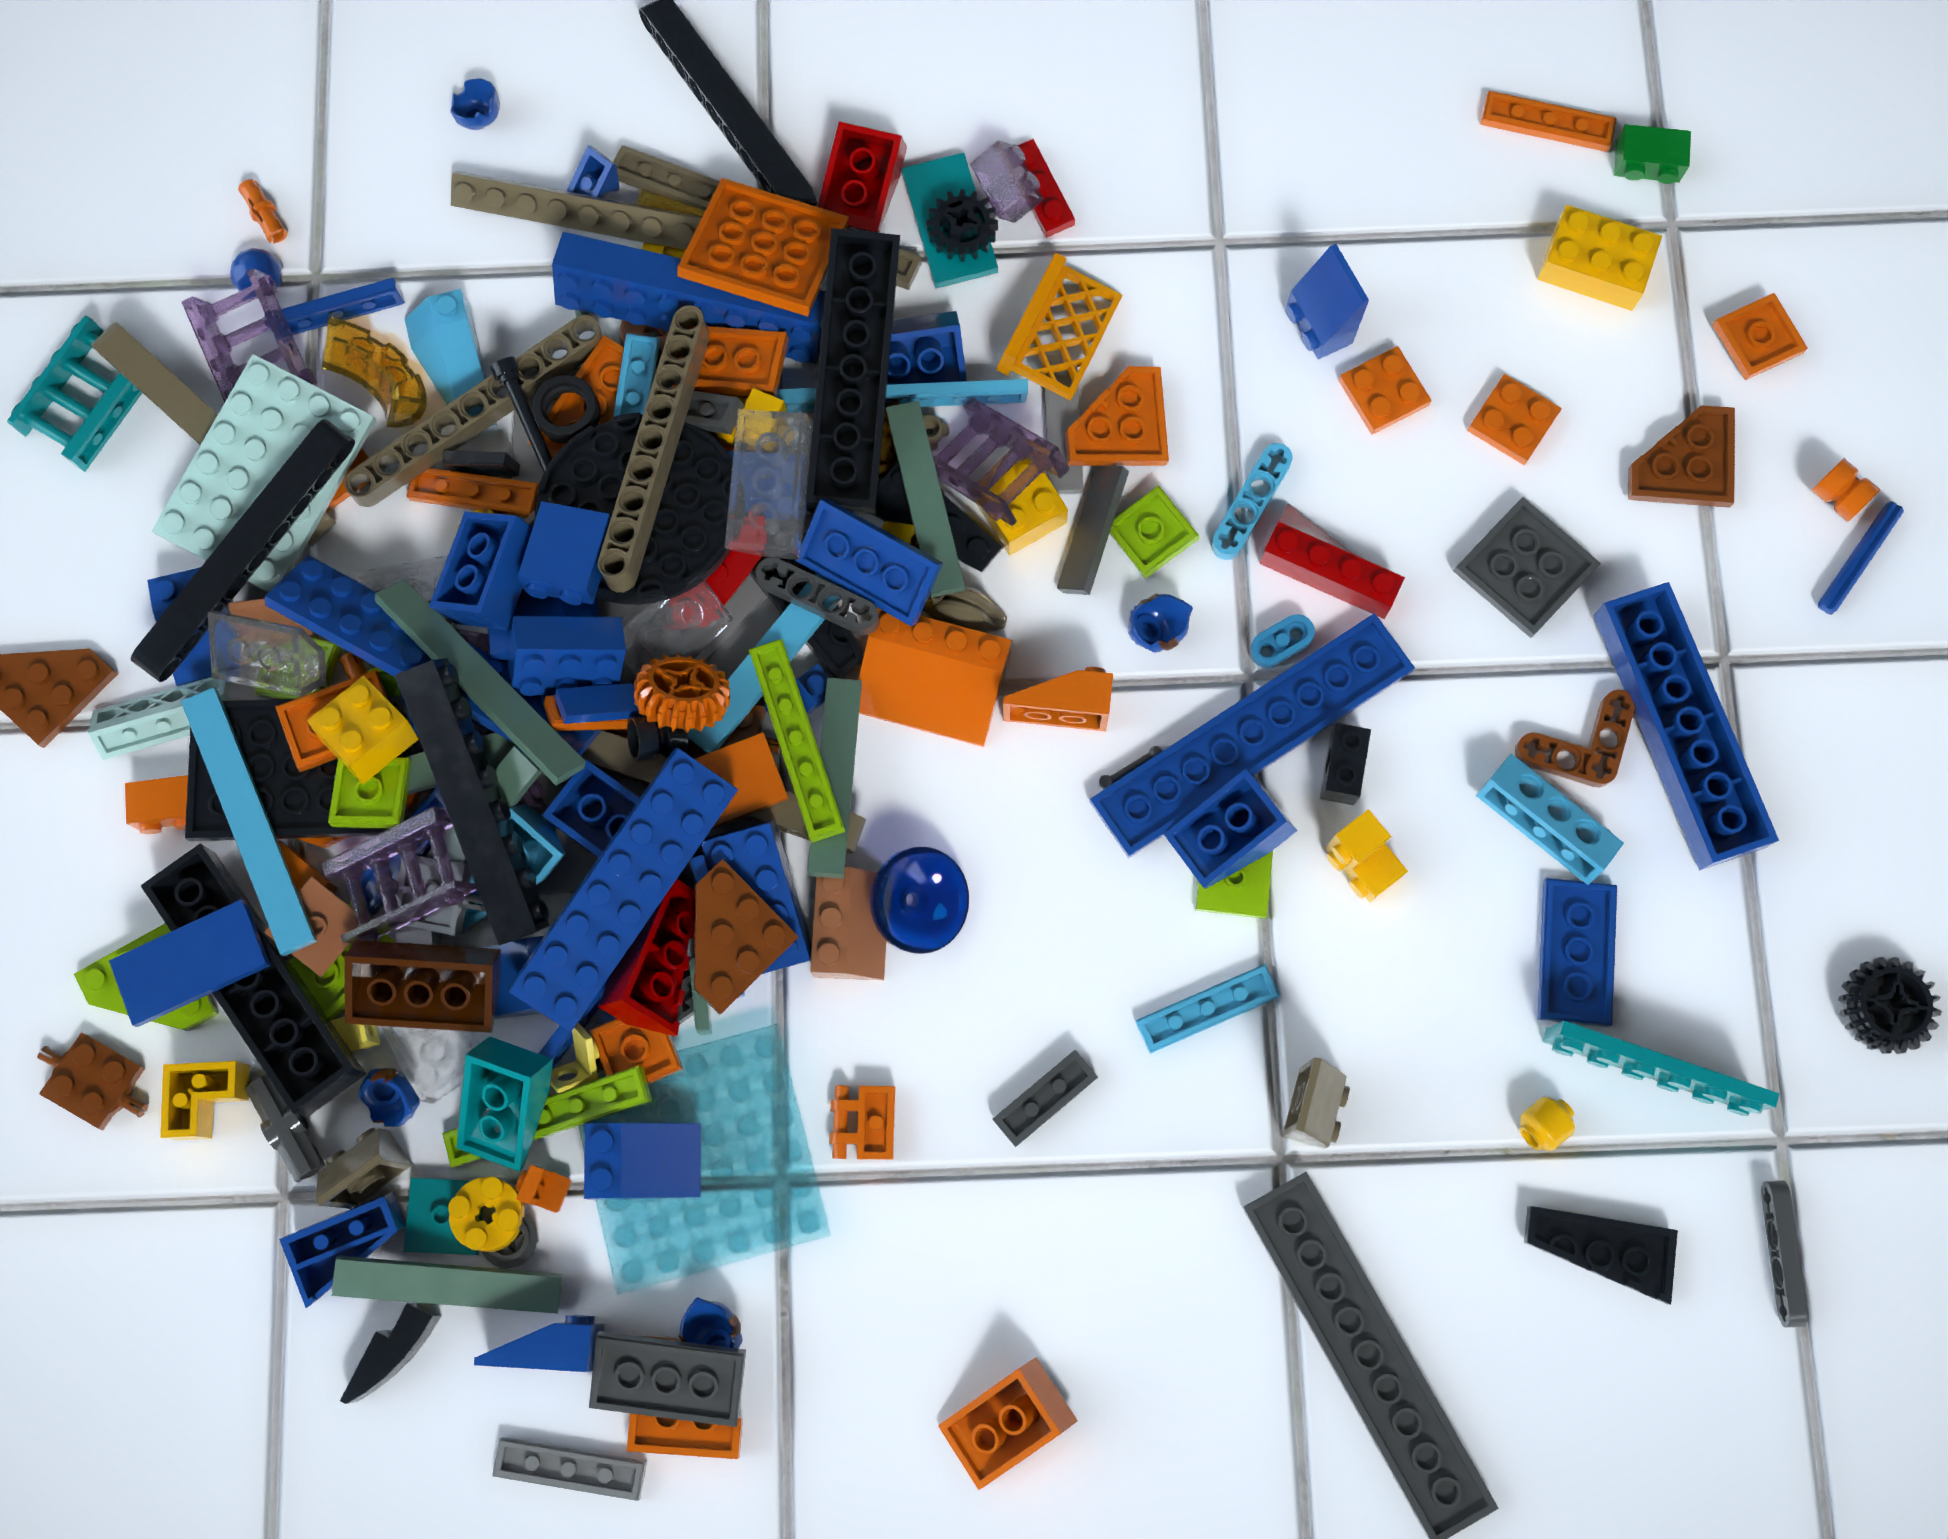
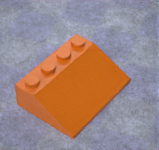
(933, 677)

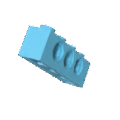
(1550, 819)

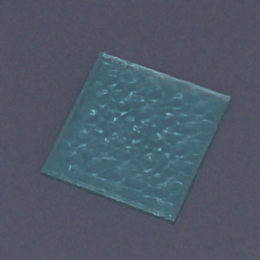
(754, 1167)

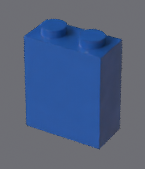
(564, 554)

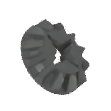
(524, 1248)

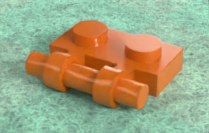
(875, 1122)

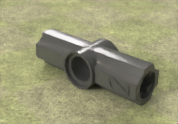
(285, 1130)

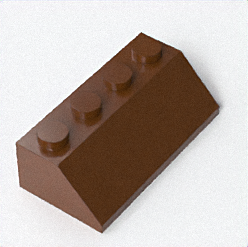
(421, 986)

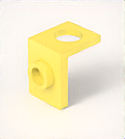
(357, 1036)
(585, 1063)

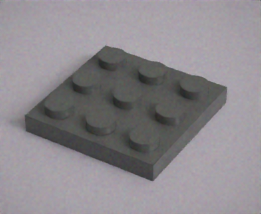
(1526, 567)

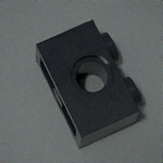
(1345, 764)

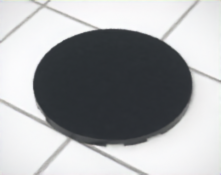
(691, 516)

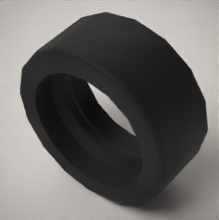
(555, 387)

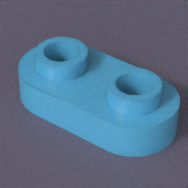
(1281, 642)

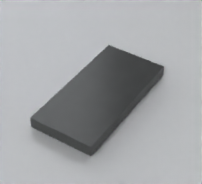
(667, 1378)

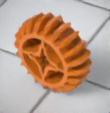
(681, 693)

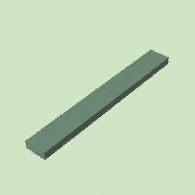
(481, 682)

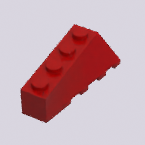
(1318, 560)
(650, 975)

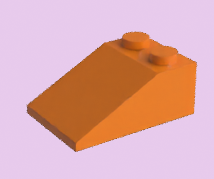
(1068, 701)
(1007, 1423)

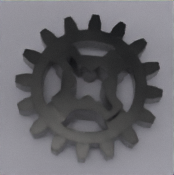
(965, 229)

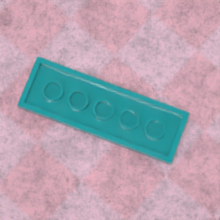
(1666, 1070)

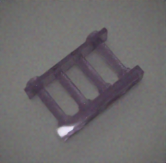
(218, 346)
(1001, 432)
(376, 854)

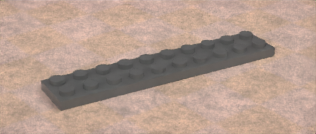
(1370, 1359)

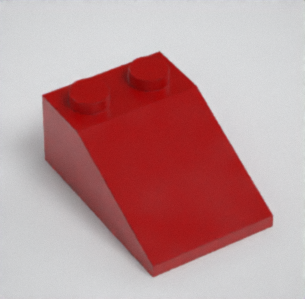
(862, 175)

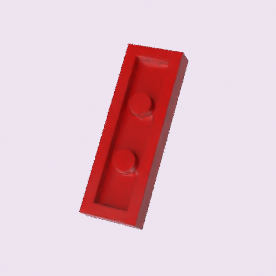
(1053, 212)

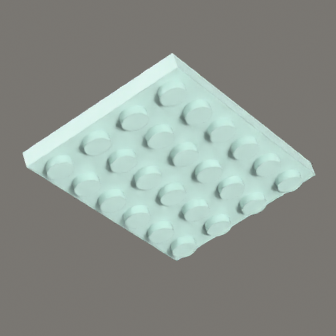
(241, 454)

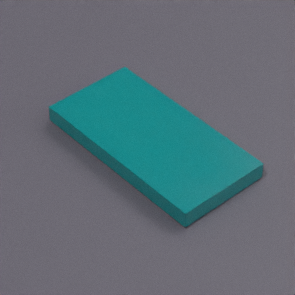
(924, 185)

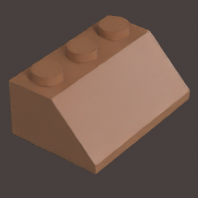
(844, 931)

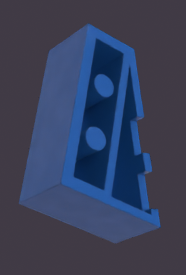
(351, 1233)

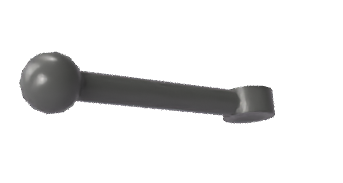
(1107, 780)

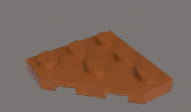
(1690, 462)
(50, 688)
(733, 936)

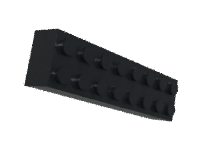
(853, 369)
(269, 1008)

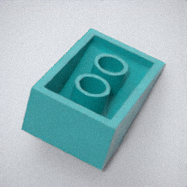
(502, 1101)

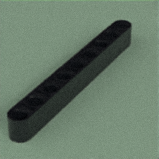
(724, 102)
(243, 550)

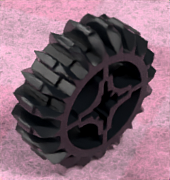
(1895, 980)

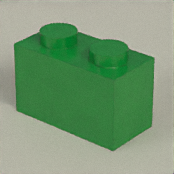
(1652, 153)

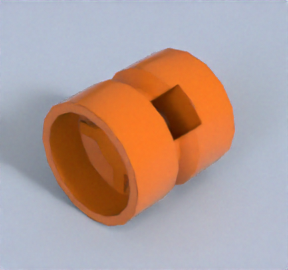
(1846, 490)

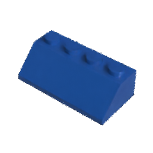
(927, 350)

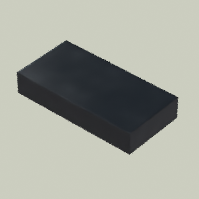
(482, 463)

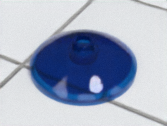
(937, 904)

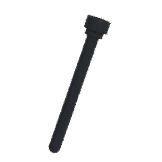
(506, 372)

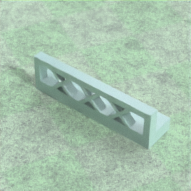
(158, 723)

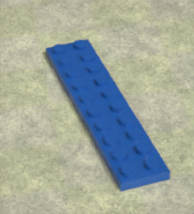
(351, 618)
(1252, 733)

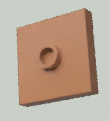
(329, 919)

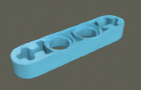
(1255, 503)

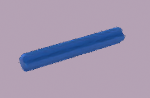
(1860, 557)

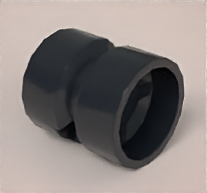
(649, 740)

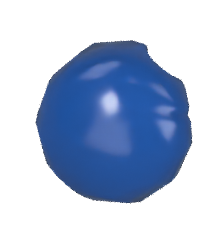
(476, 105)
(257, 259)

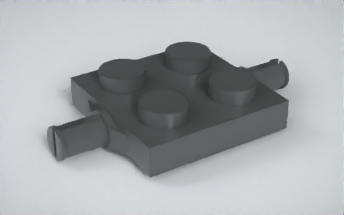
(448, 918)

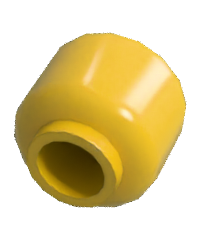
(1547, 1124)

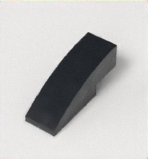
(391, 1351)

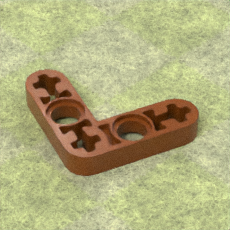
(1584, 757)

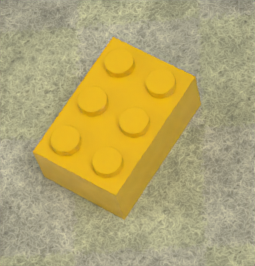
(1599, 257)

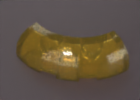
(377, 368)

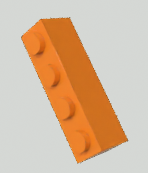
(156, 804)

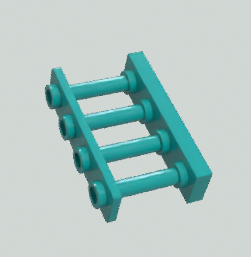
(98, 421)

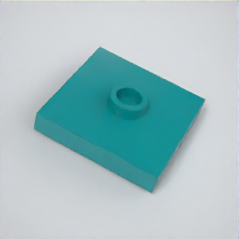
(428, 1217)

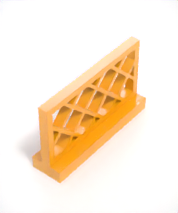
(1032, 323)

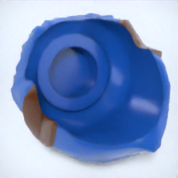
(1159, 622)
(388, 1097)
(710, 1324)

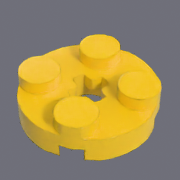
(506, 1220)

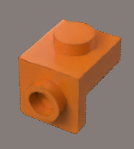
(542, 1188)

